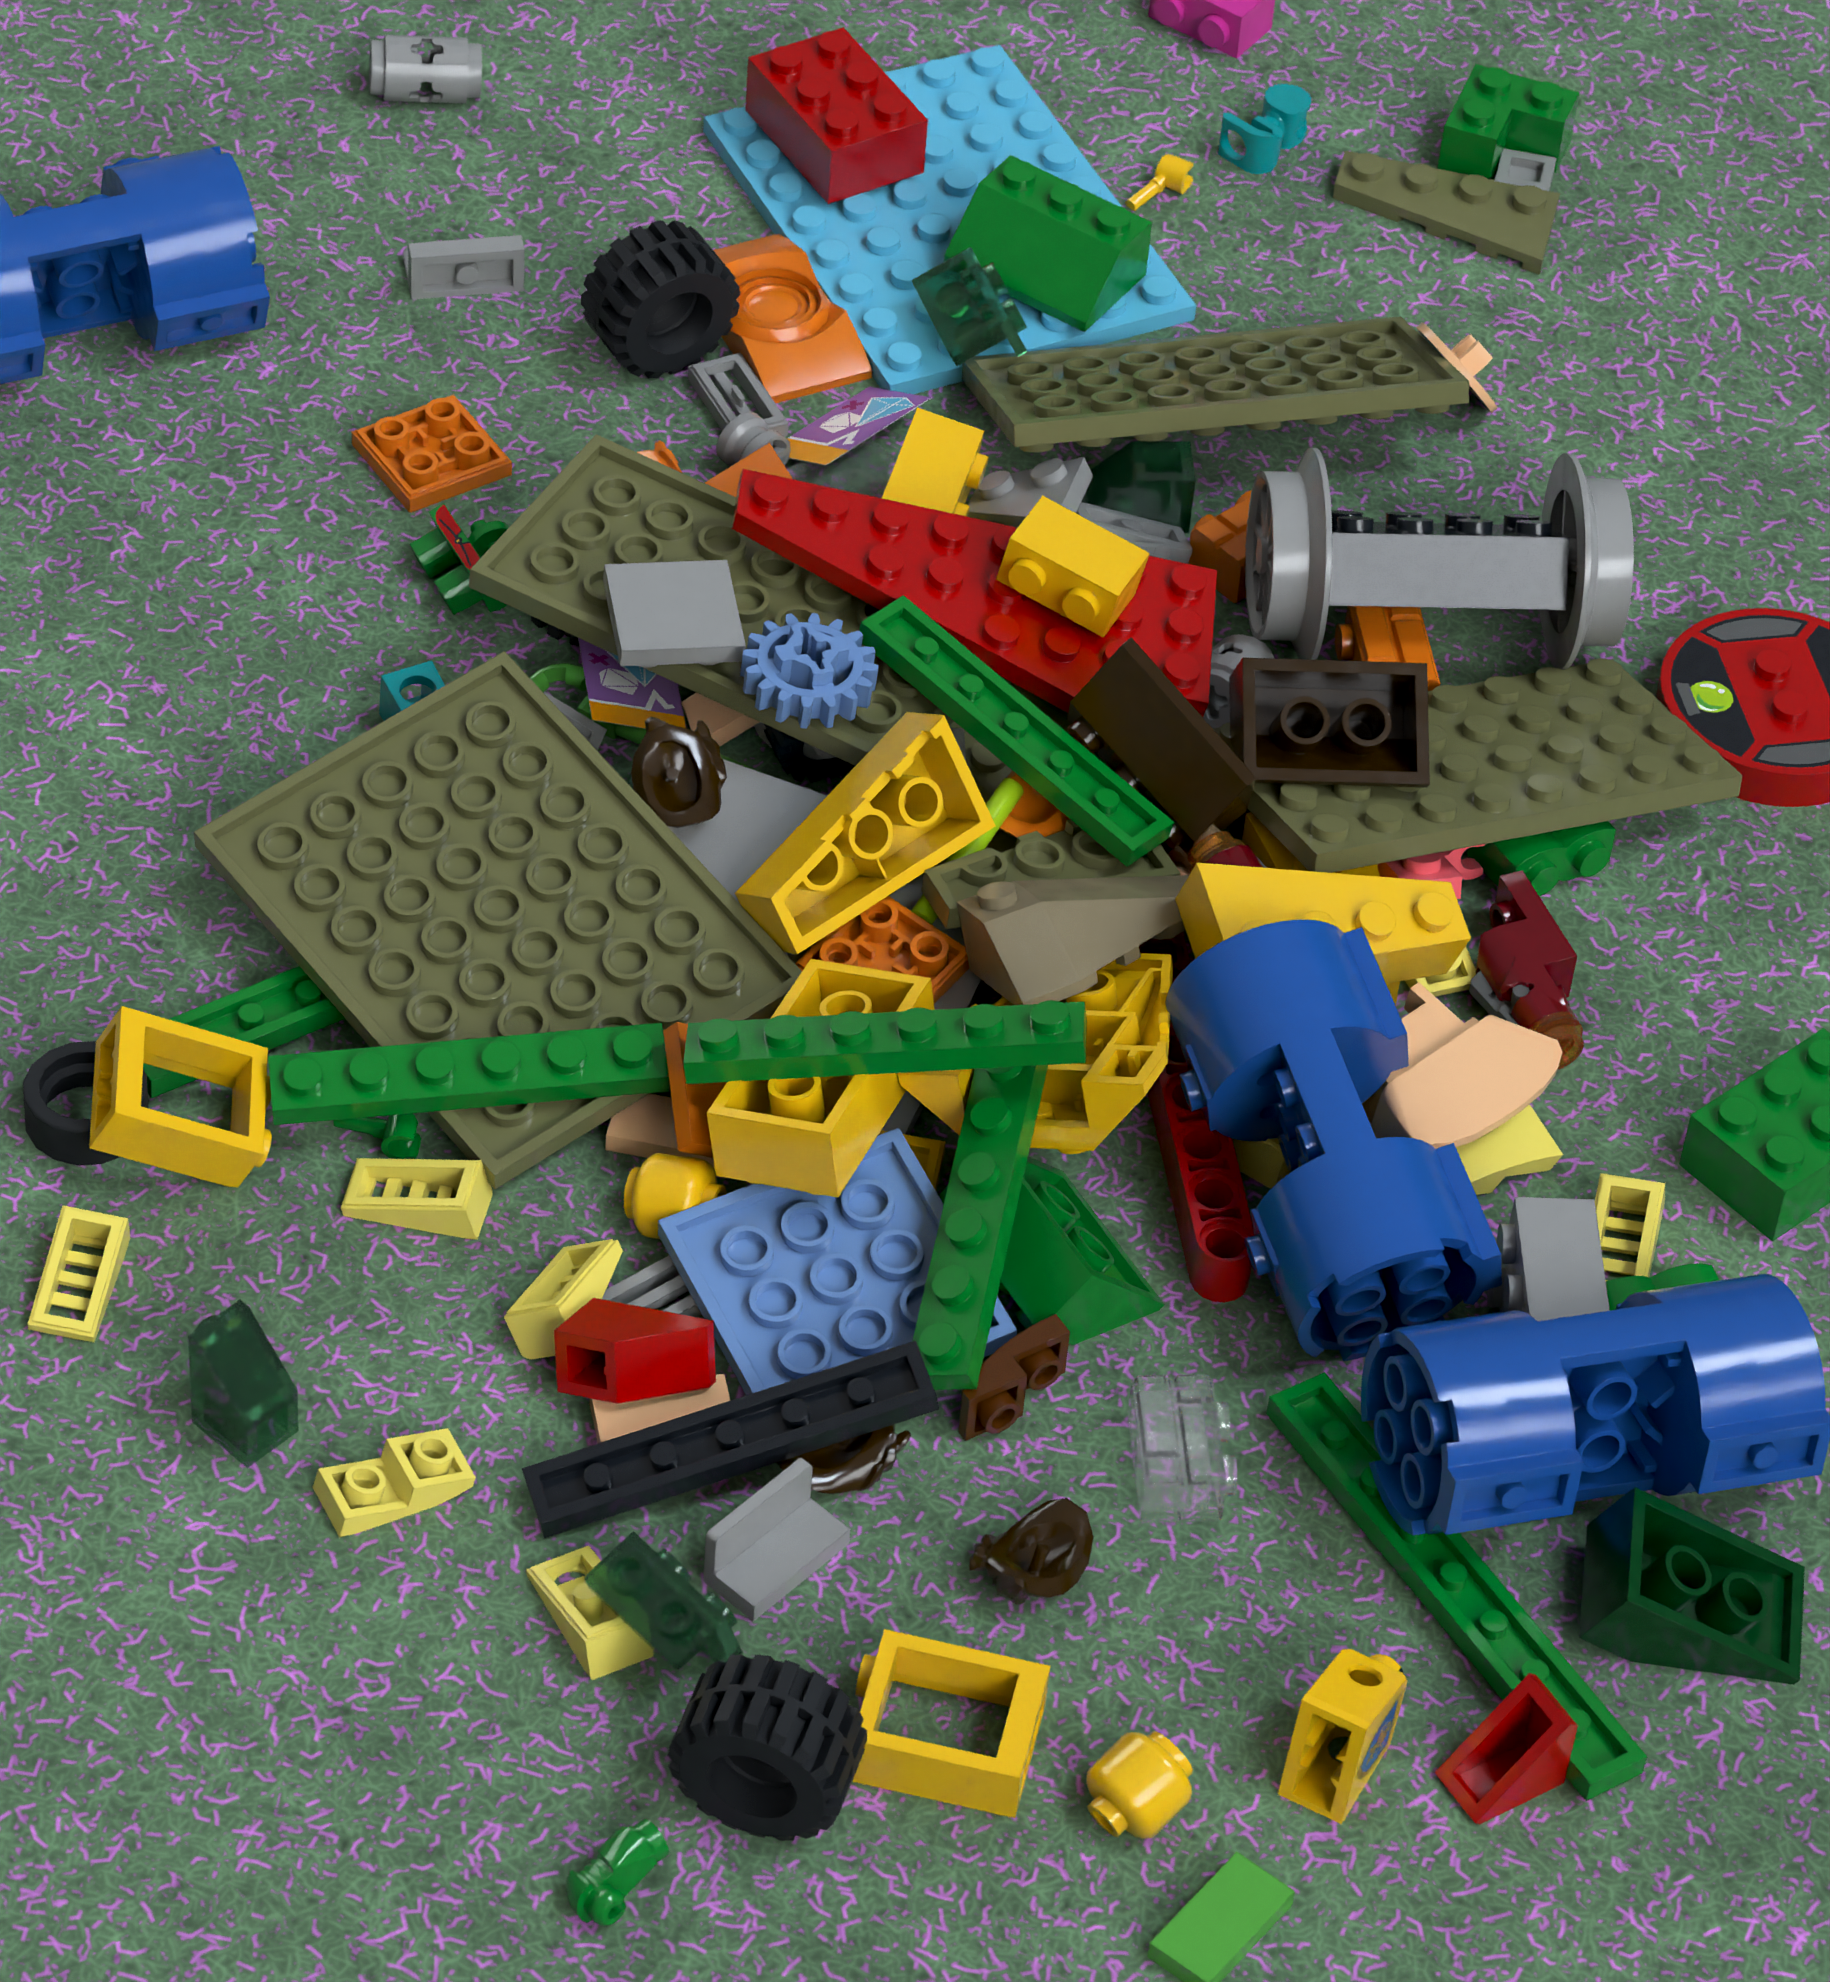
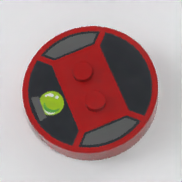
(1759, 697)

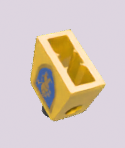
(1353, 1700)

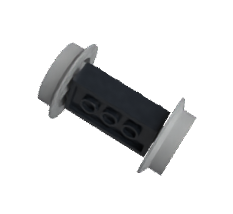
(1566, 565)

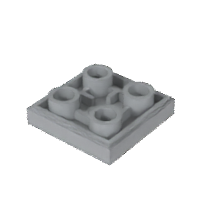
(673, 613)

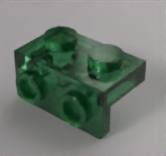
(661, 1606)

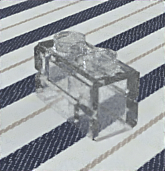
(1178, 1449)

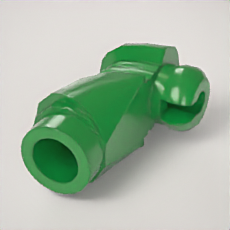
(620, 1865)

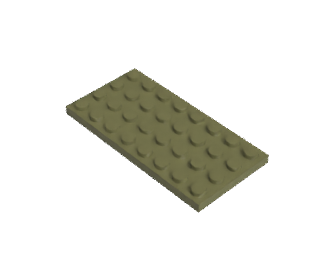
(1213, 383)
(635, 510)
(1507, 766)

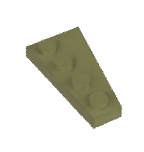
(1468, 207)
(1035, 857)

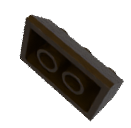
(1331, 721)
(1161, 746)

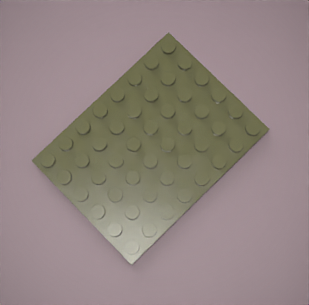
(492, 884)

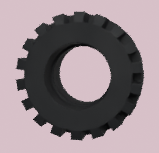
(660, 299)
(767, 1747)

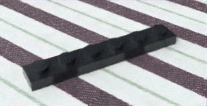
(730, 1439)

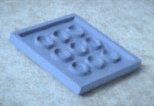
(815, 1276)

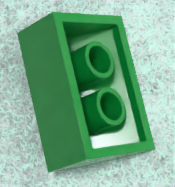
(1054, 242)
(1069, 1261)

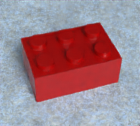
(836, 115)

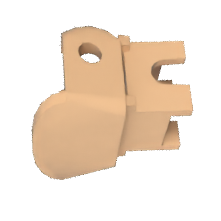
(1460, 1075)

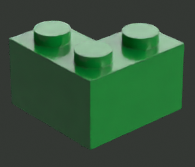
(1508, 113)

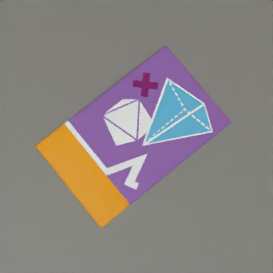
(851, 424)
(627, 692)

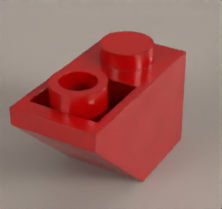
(632, 1352)

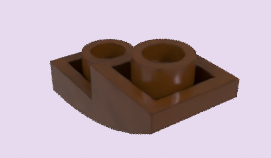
(1024, 1362)

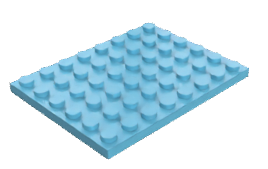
(885, 237)

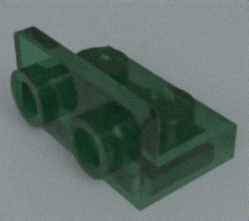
(967, 306)

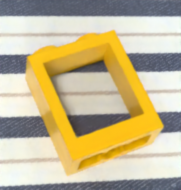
(168, 1141)
(939, 1770)

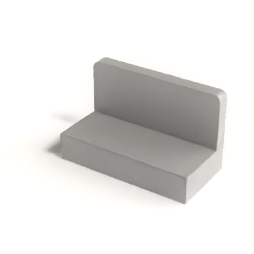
(465, 267)
(771, 1543)

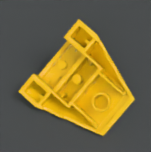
(1084, 1100)

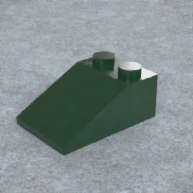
(1689, 1594)

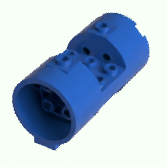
(154, 248)
(1286, 1045)
(1529, 1415)

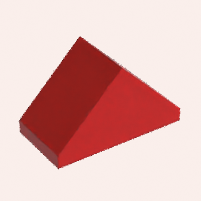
(1512, 1753)

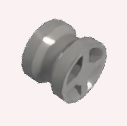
(746, 435)

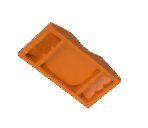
(787, 323)

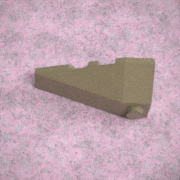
(1053, 935)

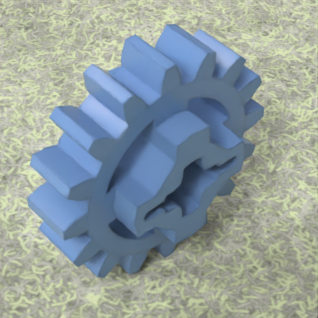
(809, 670)

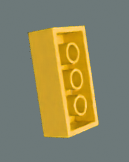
(814, 1128)

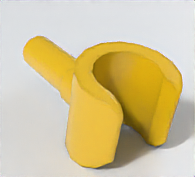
(1169, 174)

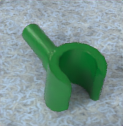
(397, 1133)

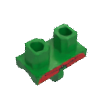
(449, 546)

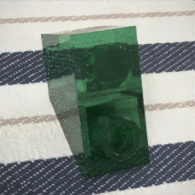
(1147, 481)
(240, 1385)

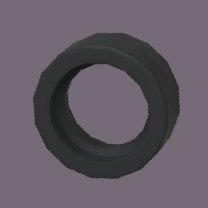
(54, 1134)

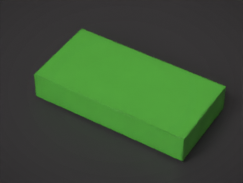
(1221, 1922)

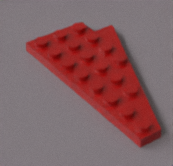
(950, 573)

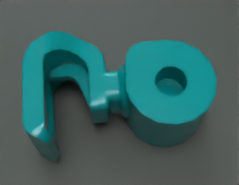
(1279, 127)

